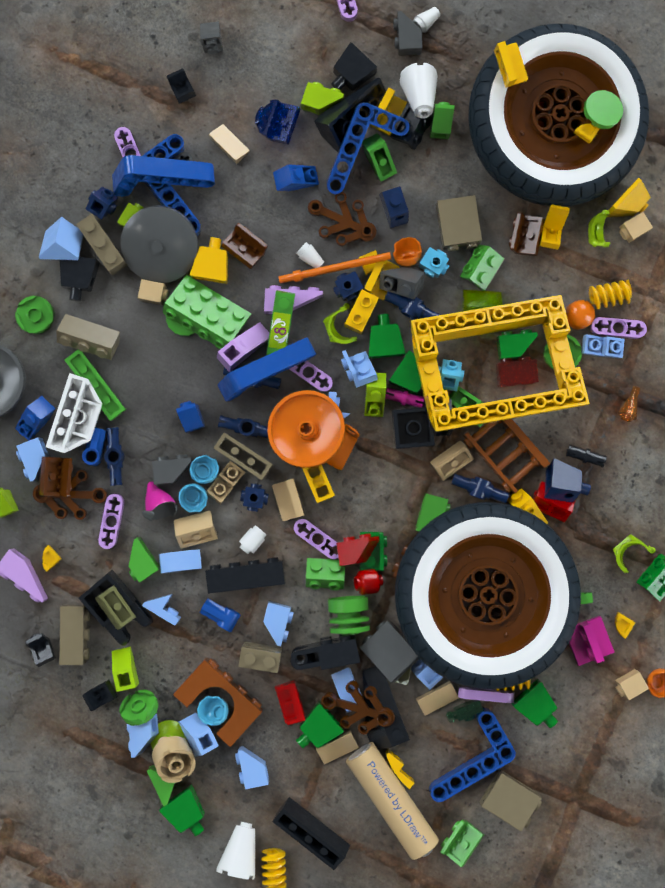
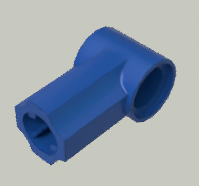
(95, 445)
(225, 617)

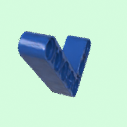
(364, 122)
(161, 171)
(164, 189)
(257, 371)
(476, 762)

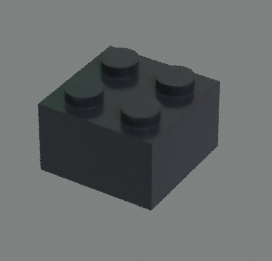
(412, 428)

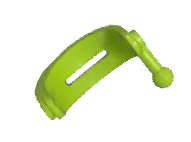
(597, 238)
(333, 335)
(622, 546)

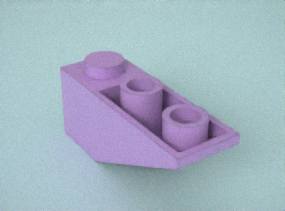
(302, 297)
(242, 346)
(20, 570)

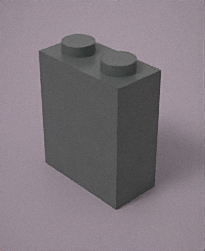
(389, 651)

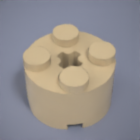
(173, 758)

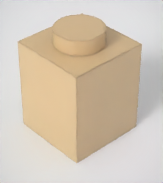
(635, 227)
(152, 292)
(631, 684)

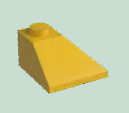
(631, 201)

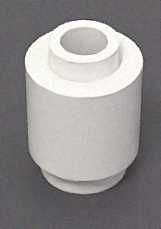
(252, 540)

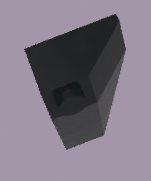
(336, 119)
(383, 736)

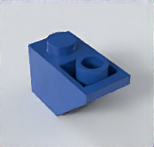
(295, 177)
(190, 416)
(34, 417)

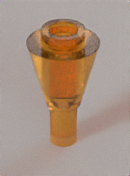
(629, 409)

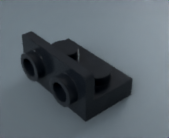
(417, 128)

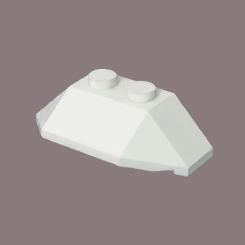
(75, 415)

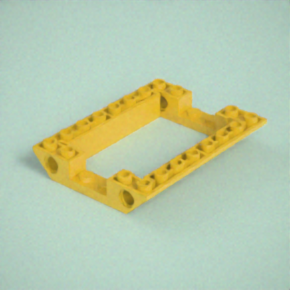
(544, 311)

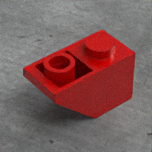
(356, 551)

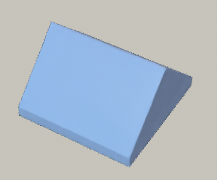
(61, 241)

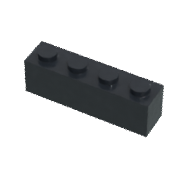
(245, 576)
(311, 833)

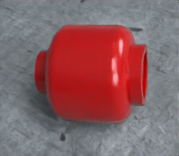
(368, 581)

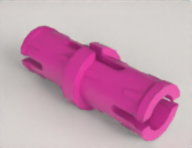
(404, 397)

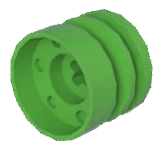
(348, 613)

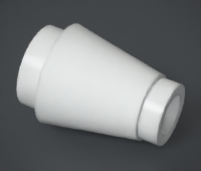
(427, 19)
(309, 255)

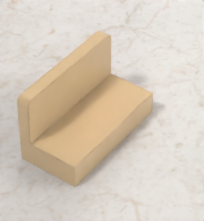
(288, 500)
(195, 529)

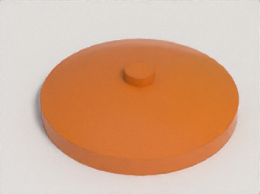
(306, 429)

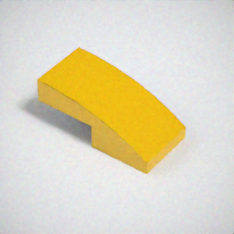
(396, 764)

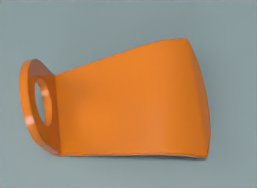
(342, 455)

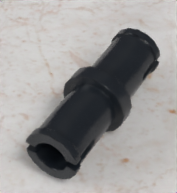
(586, 455)

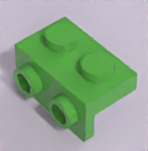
(482, 266)
(324, 574)
(461, 842)

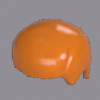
(407, 251)
(580, 314)
(656, 683)

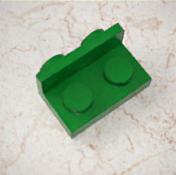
(377, 558)
(654, 578)

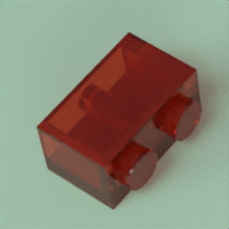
(517, 372)

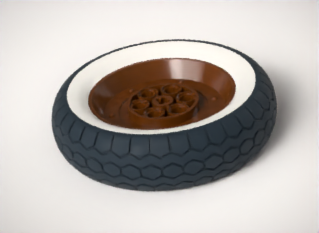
(530, 157)
(531, 626)

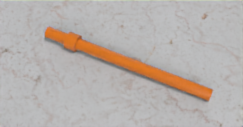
(299, 275)

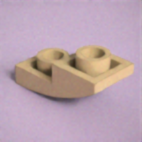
(225, 482)

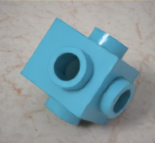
(434, 256)
(451, 374)

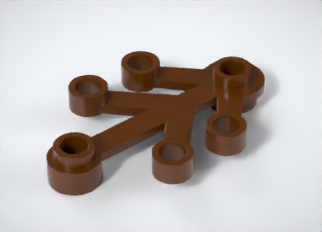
(344, 221)
(73, 494)
(361, 708)

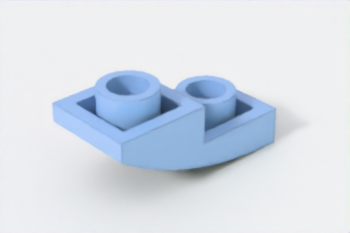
(602, 346)
(180, 561)
(340, 680)

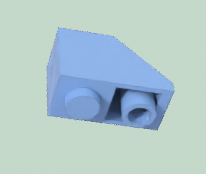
(31, 455)
(276, 619)
(198, 735)
(142, 736)
(253, 769)

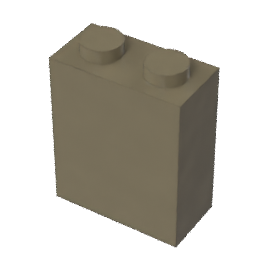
(458, 223)
(260, 657)
(510, 800)

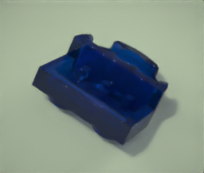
(277, 121)

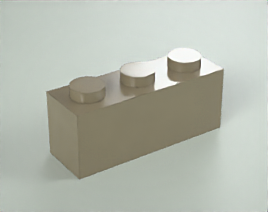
(102, 244)
(88, 337)
(243, 456)
(74, 635)

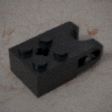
(121, 635)
(326, 653)

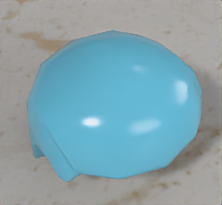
(204, 469)
(193, 498)
(212, 710)

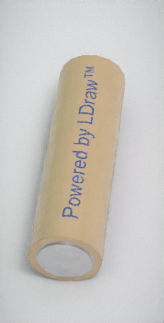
(392, 801)

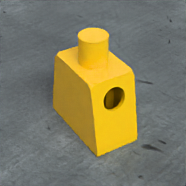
(211, 263)

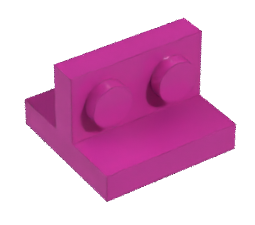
(590, 641)

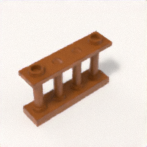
(525, 445)

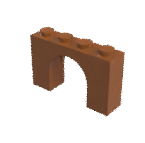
(245, 708)

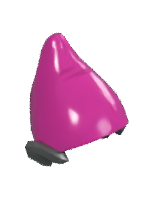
(158, 503)

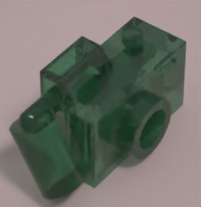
(465, 711)

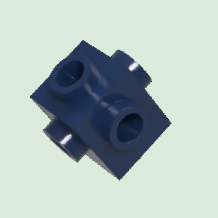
(102, 203)
(348, 280)
(261, 500)

